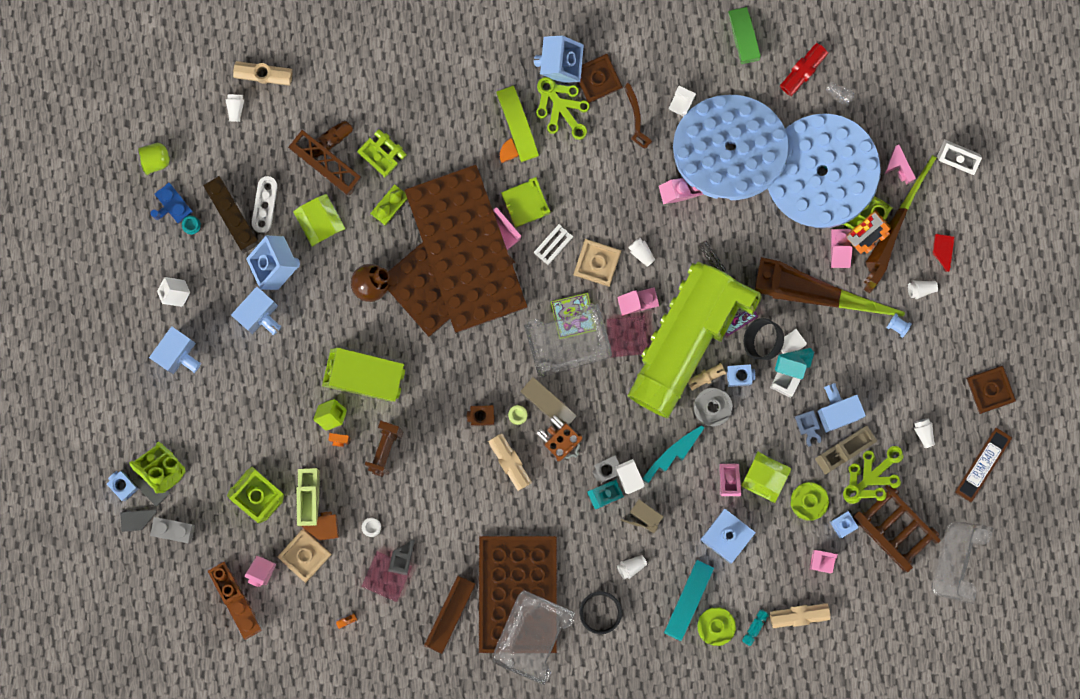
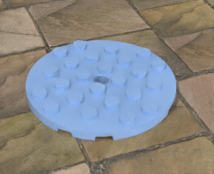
(727, 173)
(850, 177)

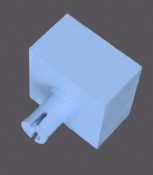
(560, 59)
(272, 262)
(256, 312)
(174, 351)
(840, 411)
(727, 536)

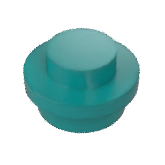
(191, 225)

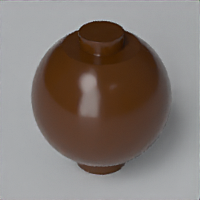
(370, 282)

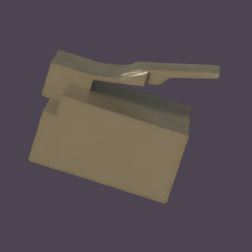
(646, 515)

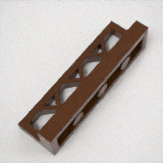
(321, 168)

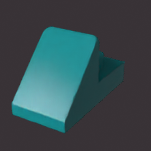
(795, 362)
(605, 494)

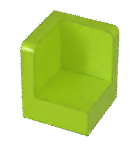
(330, 414)

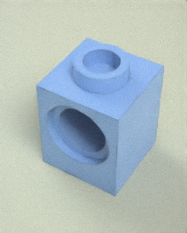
(732, 379)
(130, 487)
(844, 524)

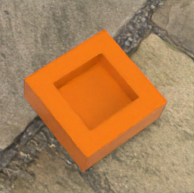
(338, 440)

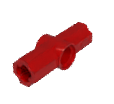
(804, 69)

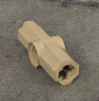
(250, 71)
(510, 462)
(800, 615)

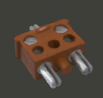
(566, 444)

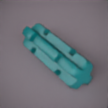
(755, 627)

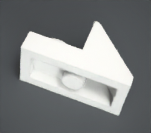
(629, 476)

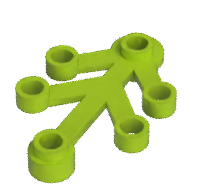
(560, 105)
(872, 477)

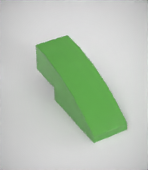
(744, 35)

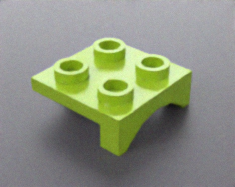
(525, 203)

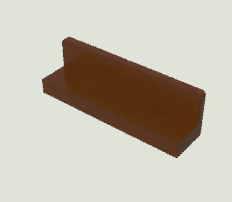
(449, 614)

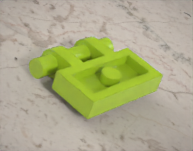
(377, 157)

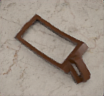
(633, 100)

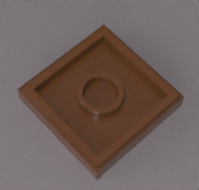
(599, 79)
(991, 389)

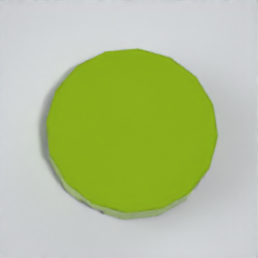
(803, 500)
(713, 631)

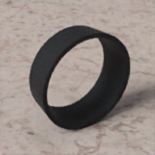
(750, 334)
(618, 617)

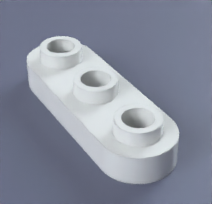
(262, 196)

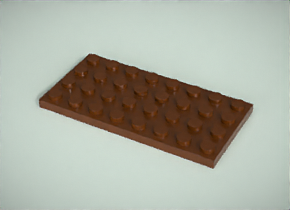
(466, 249)

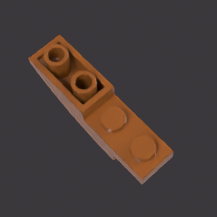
(235, 600)

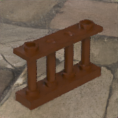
(389, 435)
(891, 546)

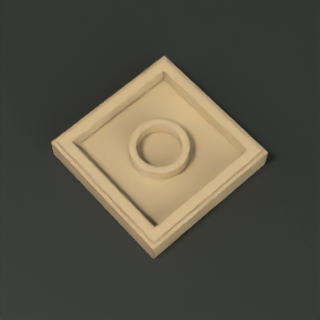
(597, 262)
(304, 555)

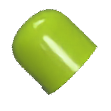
(153, 157)

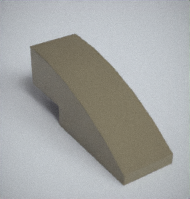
(547, 402)
(846, 449)

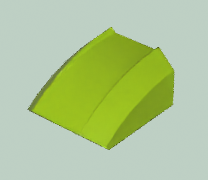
(256, 495)

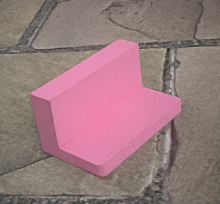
(509, 233)

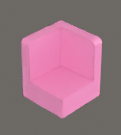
(822, 561)

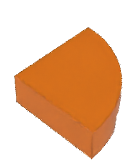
(508, 151)
(346, 621)

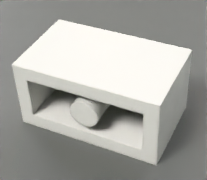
(959, 157)

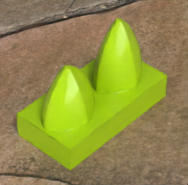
(389, 205)

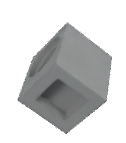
(613, 462)

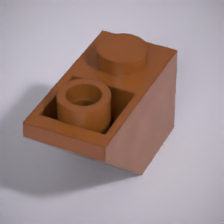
(326, 527)

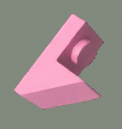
(899, 161)
(840, 249)
(638, 301)
(729, 480)

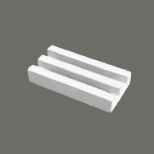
(559, 249)

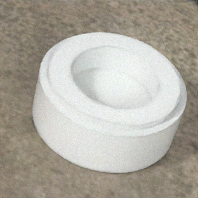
(371, 527)

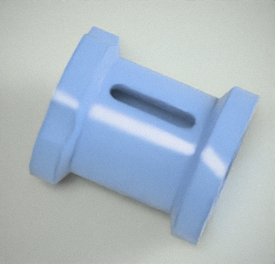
(899, 325)

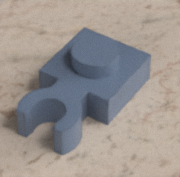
(807, 425)

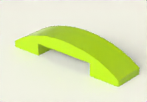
(517, 123)

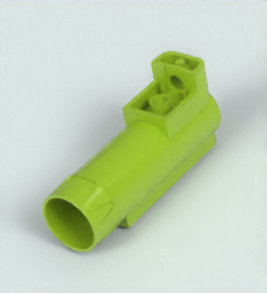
(696, 316)

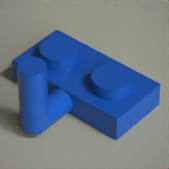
(172, 203)

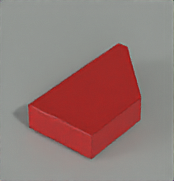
(943, 250)

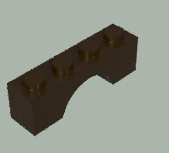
(231, 214)

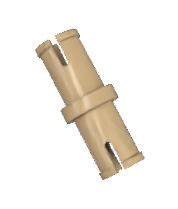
(706, 376)

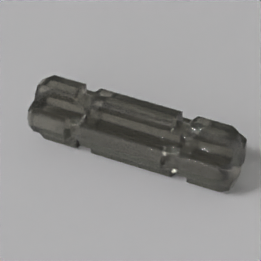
(710, 256)

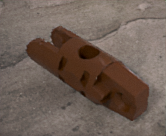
(332, 137)

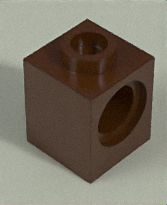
(489, 420)

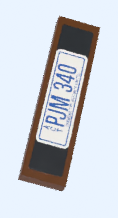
(983, 465)

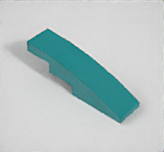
(678, 450)
(688, 600)

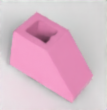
(677, 190)
(260, 571)

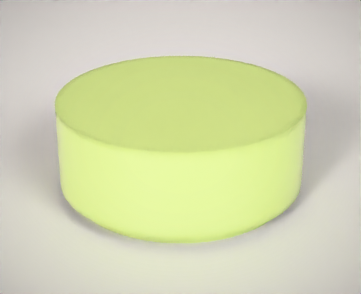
(517, 415)

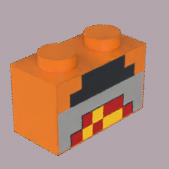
(868, 232)

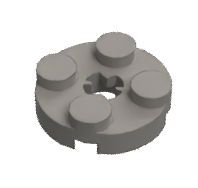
(717, 397)

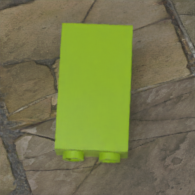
(363, 374)

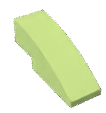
(308, 496)

